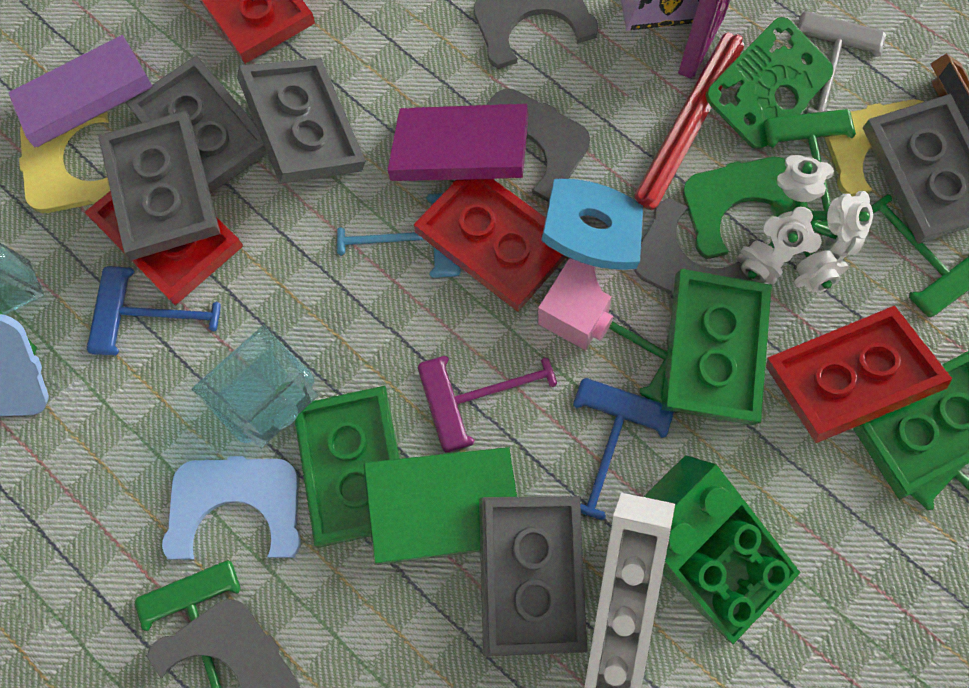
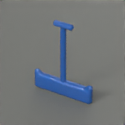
(110, 308)
(625, 407)

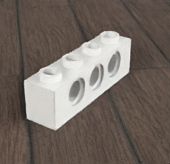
(629, 592)

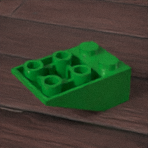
(720, 548)

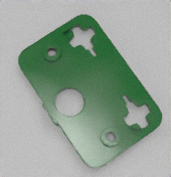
(762, 74)

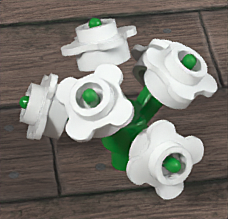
(794, 229)

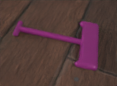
(444, 403)

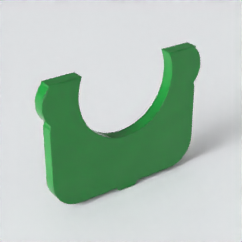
(718, 190)

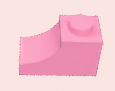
(576, 306)

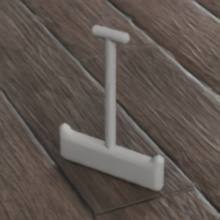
(841, 34)

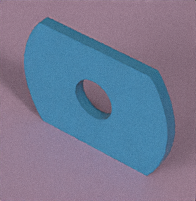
(607, 248)

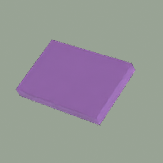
(79, 91)

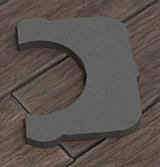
(499, 18)
(557, 136)
(662, 255)
(232, 636)

